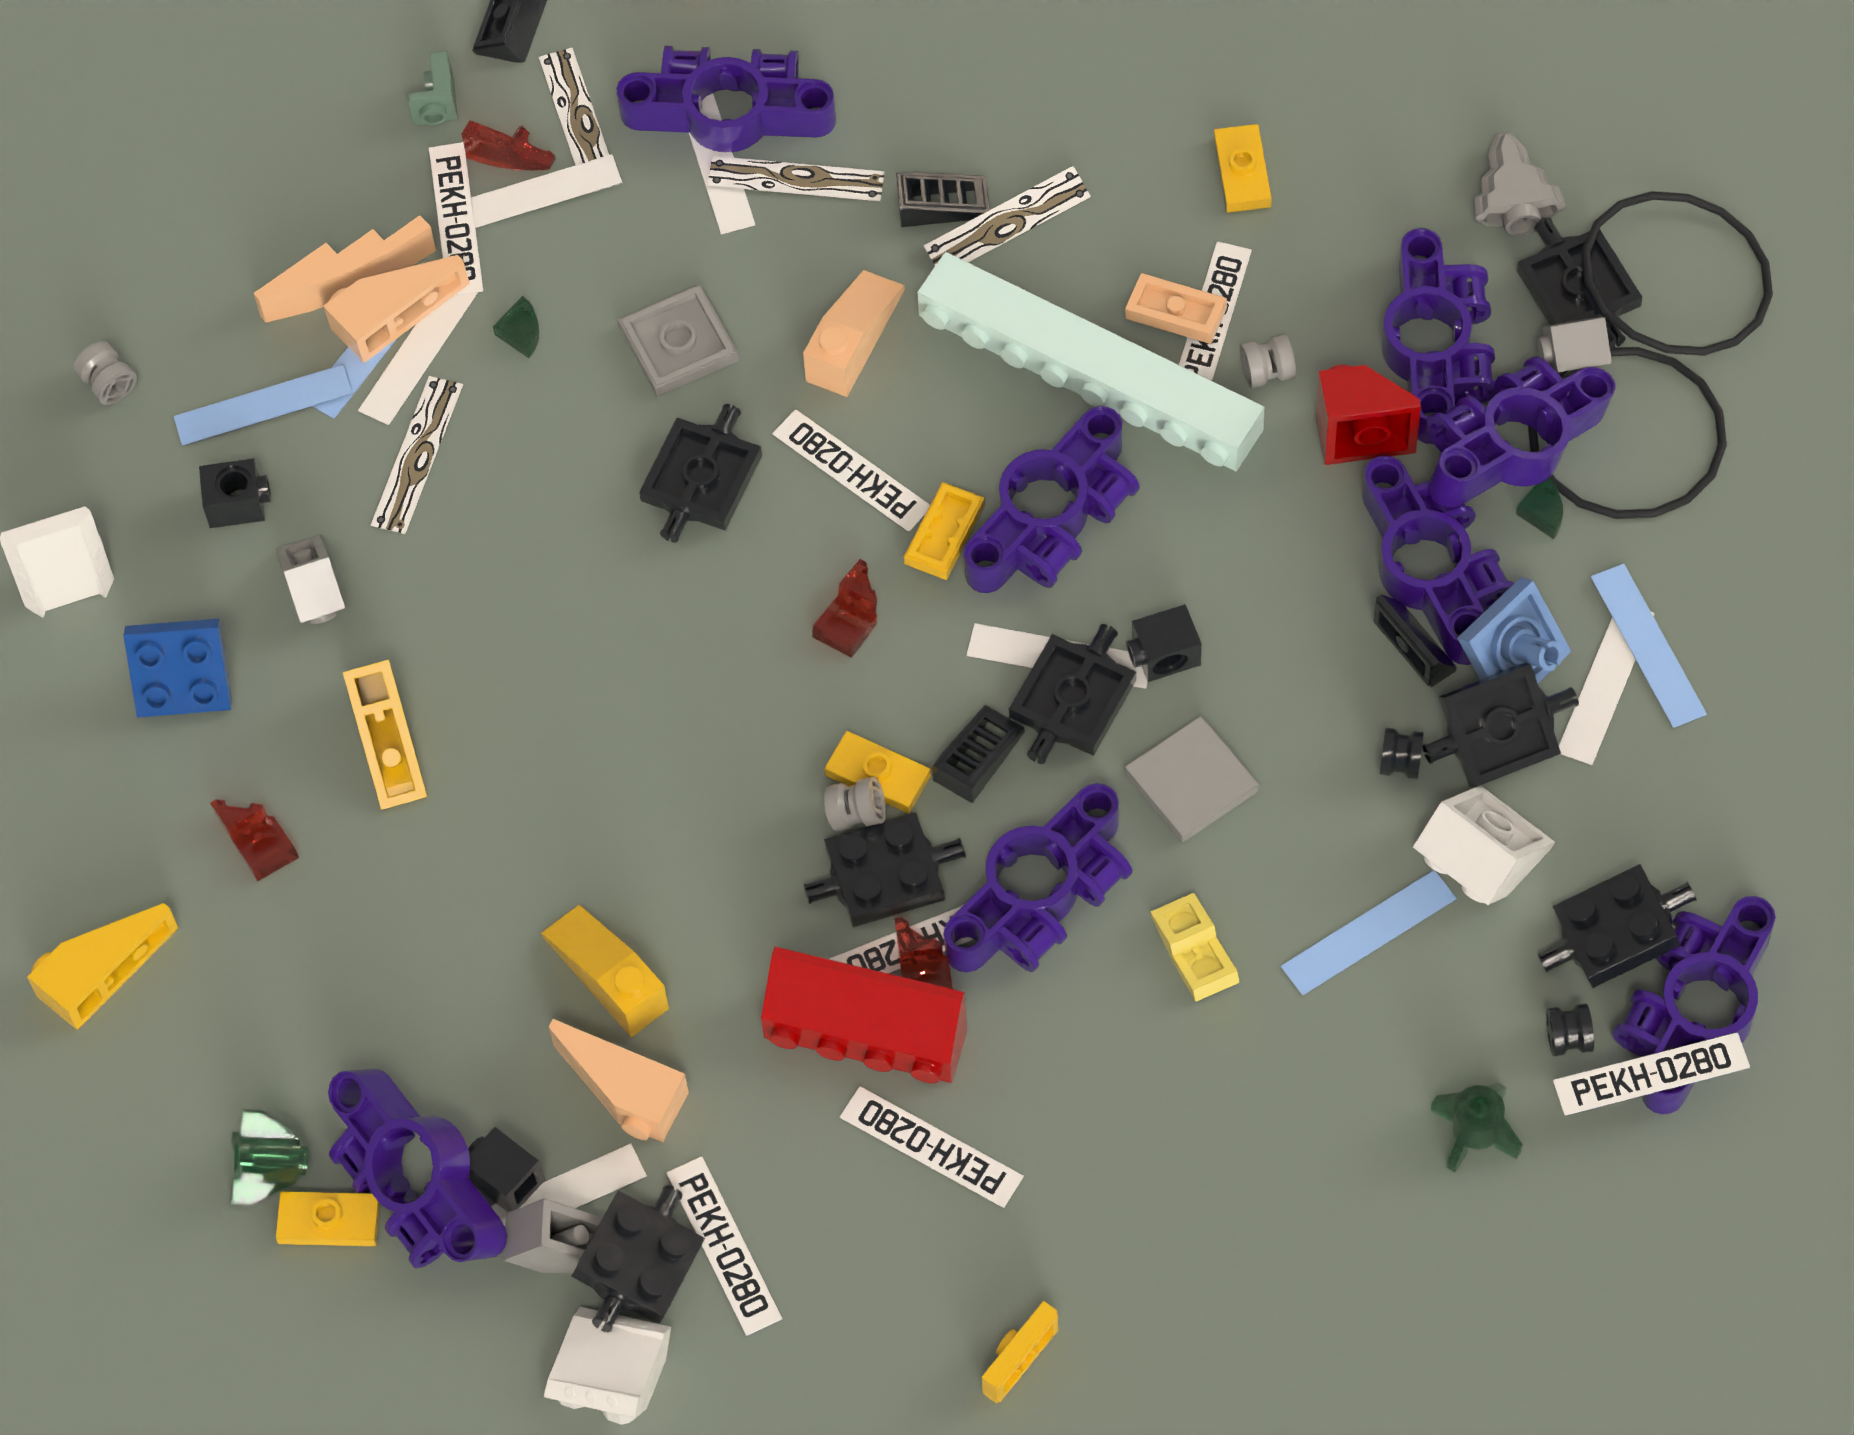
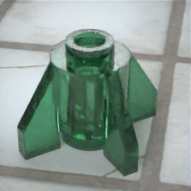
(1477, 1121)
(265, 1158)

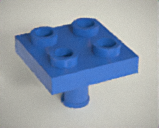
(177, 667)

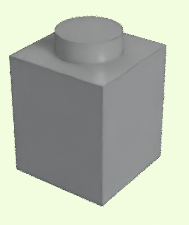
(1575, 344)

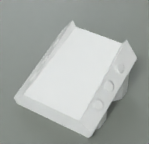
(58, 560)
(611, 1368)

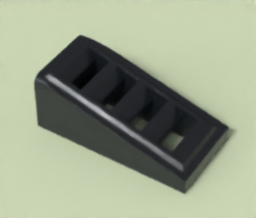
(926, 184)
(970, 785)

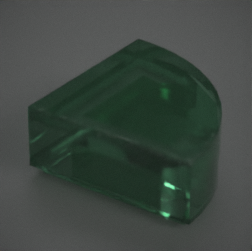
(519, 327)
(1543, 508)

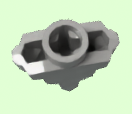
(1515, 190)

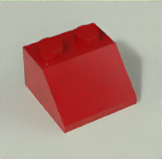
(1364, 415)

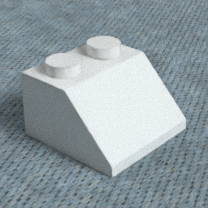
(1482, 844)

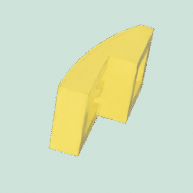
(1194, 947)

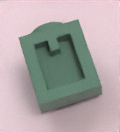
(439, 99)

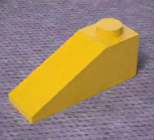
(384, 734)
(93, 966)
(608, 969)

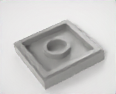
(678, 340)
(1191, 779)

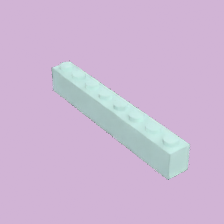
(1091, 362)

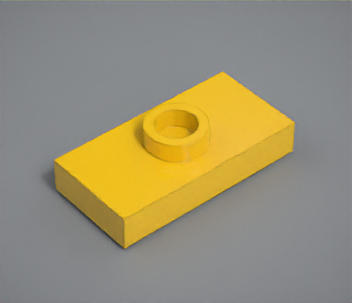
(1242, 168)
(944, 531)
(898, 776)
(328, 1219)
(1019, 1351)

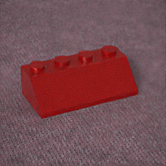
(864, 1016)

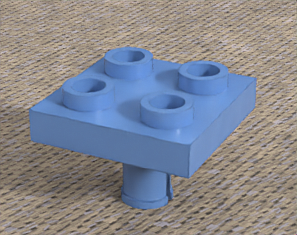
(1514, 633)

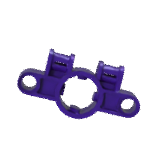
(676, 95)
(1439, 293)
(1478, 457)
(1408, 515)
(1045, 546)
(1028, 927)
(1711, 953)
(452, 1211)

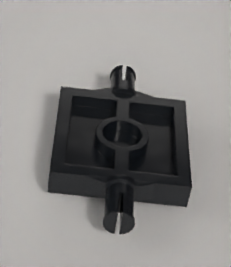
(1558, 283)
(701, 473)
(1072, 694)
(1500, 725)
(884, 870)
(1616, 926)
(637, 1258)

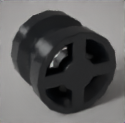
(1401, 753)
(1570, 1029)

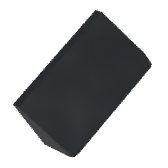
(509, 29)
(1412, 641)

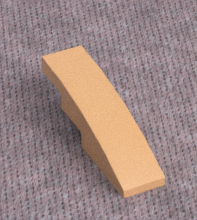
(323, 272)

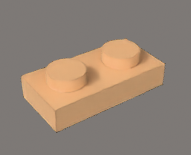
(1176, 308)

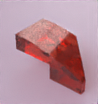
(502, 151)
(850, 615)
(256, 837)
(920, 957)

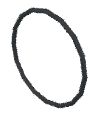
(1675, 349)
(1721, 435)

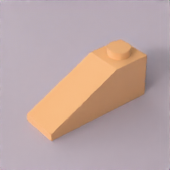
(389, 304)
(850, 332)
(631, 1087)

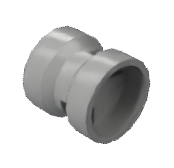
(1267, 361)
(101, 368)
(855, 804)

